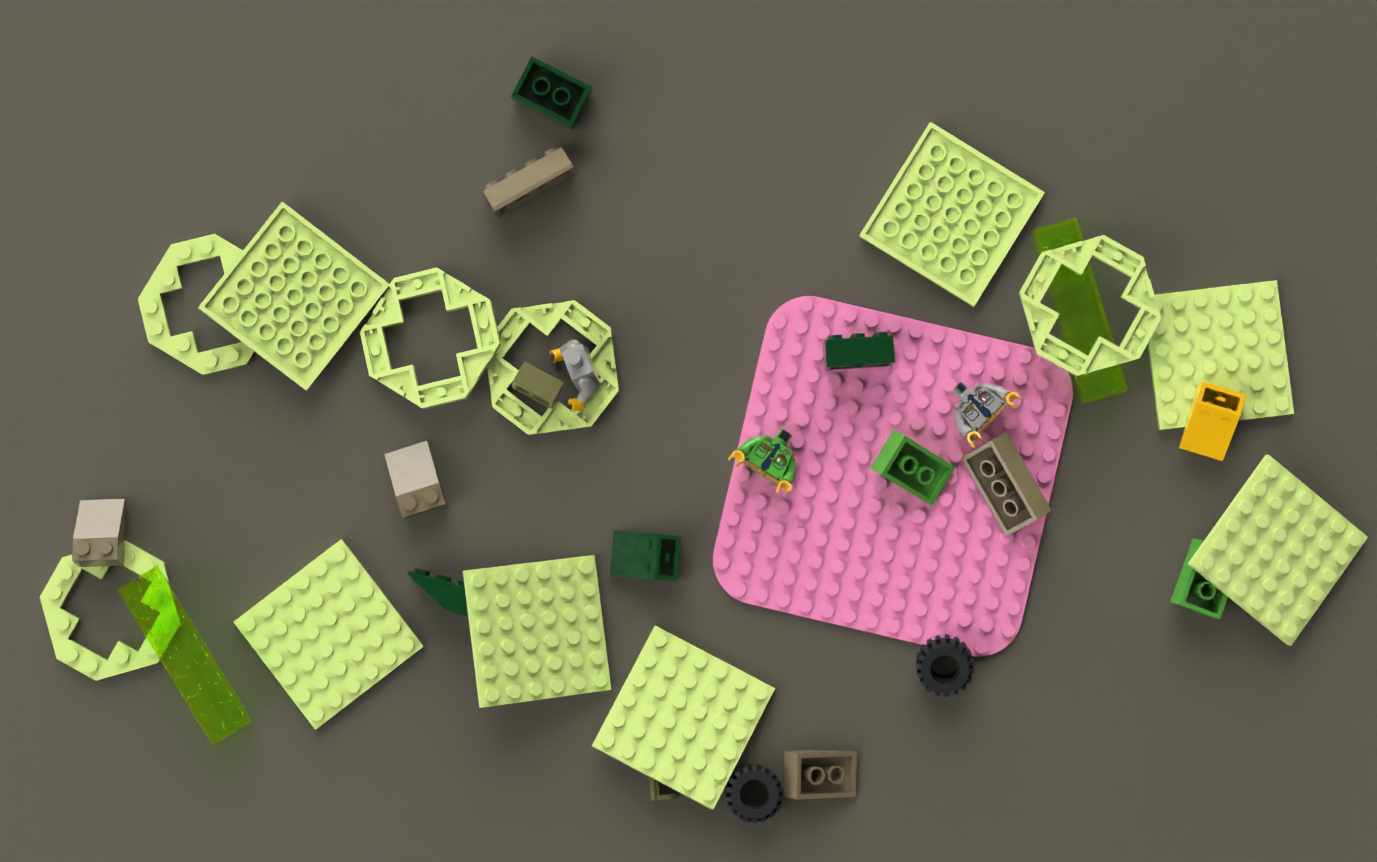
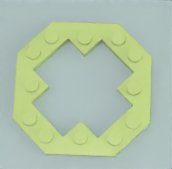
(167, 279)
(1137, 292)
(545, 318)
(471, 363)
(62, 623)

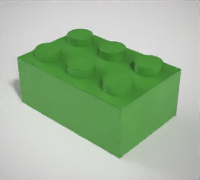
(1197, 592)

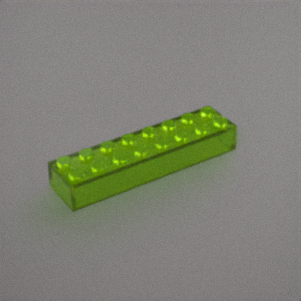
(1080, 311)
(185, 655)

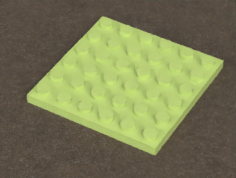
(951, 214)
(294, 296)
(1222, 339)
(1278, 550)
(536, 630)
(328, 634)
(683, 717)

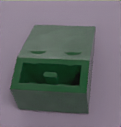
(645, 555)
(442, 590)

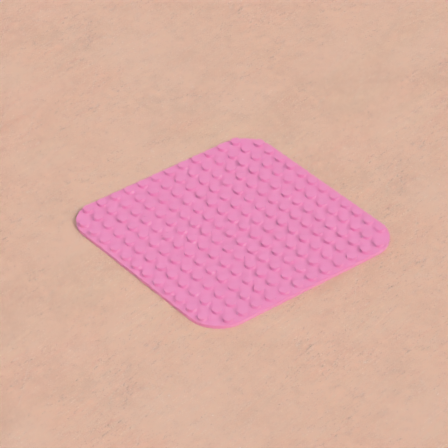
(851, 540)

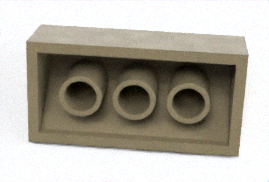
(529, 181)
(1006, 484)

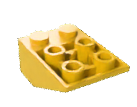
(1212, 420)

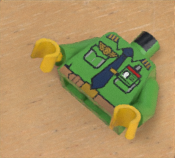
(769, 459)

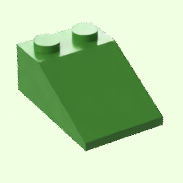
(912, 467)

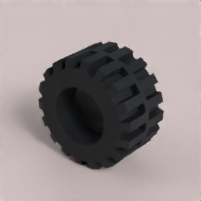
(944, 683)
(768, 808)

